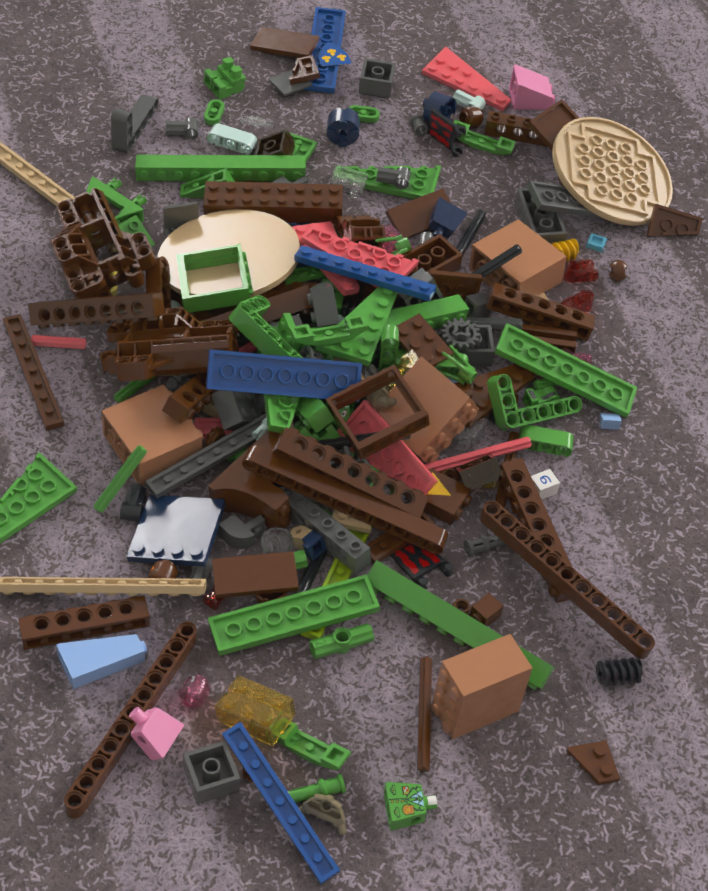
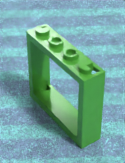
(211, 258)

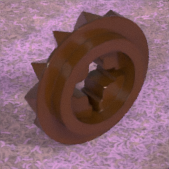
(214, 435)

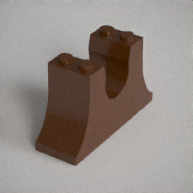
(251, 493)

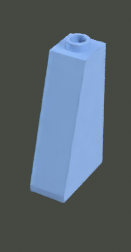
(99, 658)

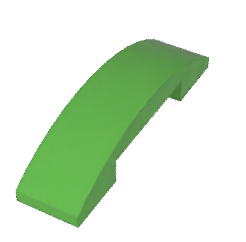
(485, 143)
(331, 334)
(312, 749)

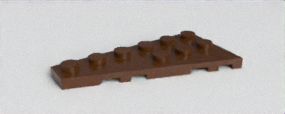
(479, 391)

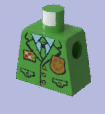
(406, 804)

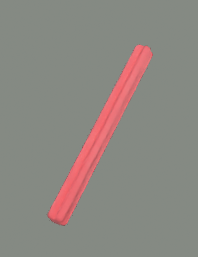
(496, 450)

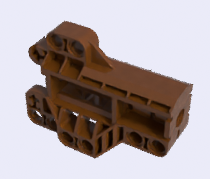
(76, 247)
(165, 346)

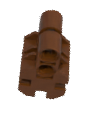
(360, 229)

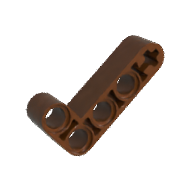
(159, 280)

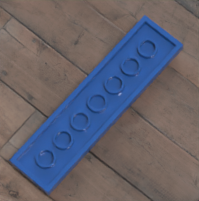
(329, 27)
(279, 374)

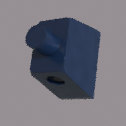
(445, 218)

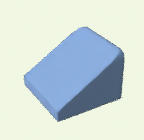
(610, 421)

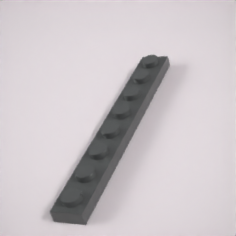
(203, 459)

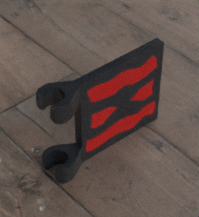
(445, 131)
(418, 562)

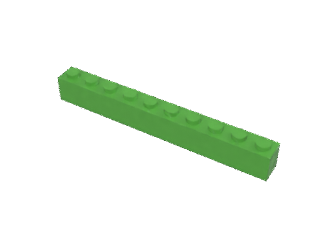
(239, 166)
(434, 312)
(445, 616)

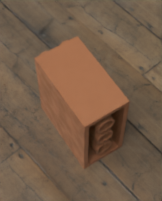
(533, 271)
(445, 403)
(145, 424)
(481, 686)

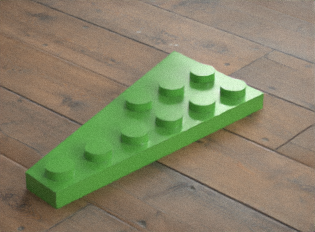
(280, 411)

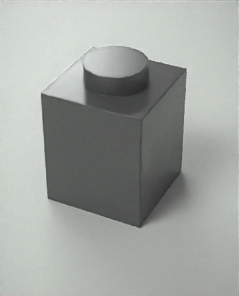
(477, 305)

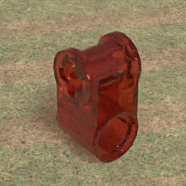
(580, 270)
(580, 301)

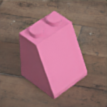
(530, 90)

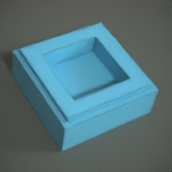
(596, 242)

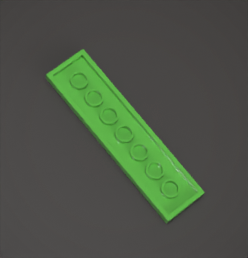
(566, 370)
(293, 614)

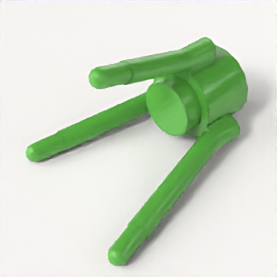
(402, 244)
(467, 372)

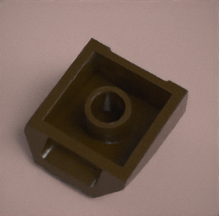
(275, 144)
(479, 472)

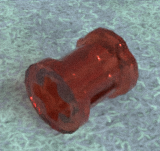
(211, 601)

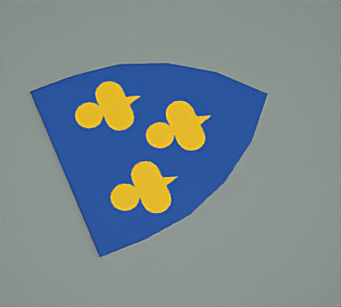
(333, 55)

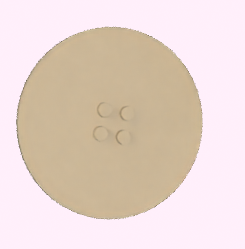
(611, 170)
(264, 237)

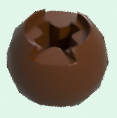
(618, 270)

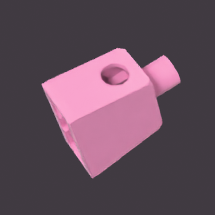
(154, 731)

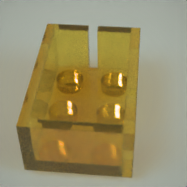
(256, 703)

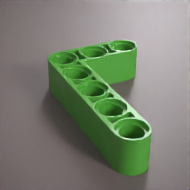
(249, 320)
(390, 355)
(531, 415)

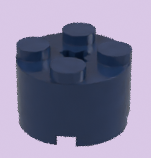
(441, 102)
(343, 126)

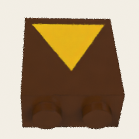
(447, 498)

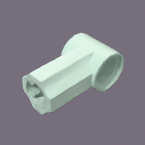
(466, 100)

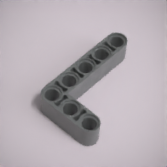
(127, 125)

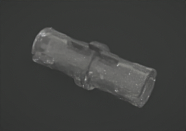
(256, 122)

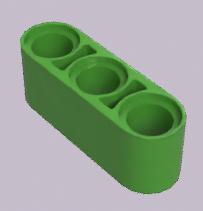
(548, 440)

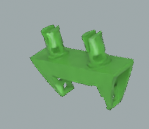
(127, 207)

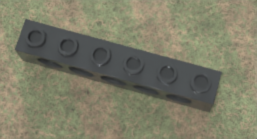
(338, 539)

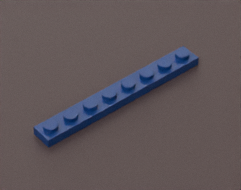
(365, 273)
(281, 803)

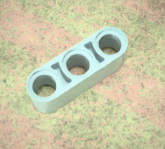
(232, 138)

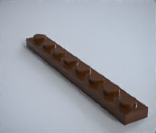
(33, 372)

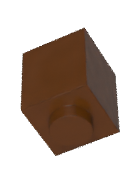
(486, 610)

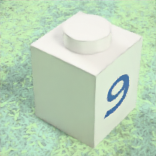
(546, 483)

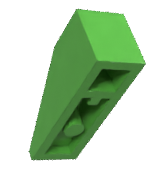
(196, 187)

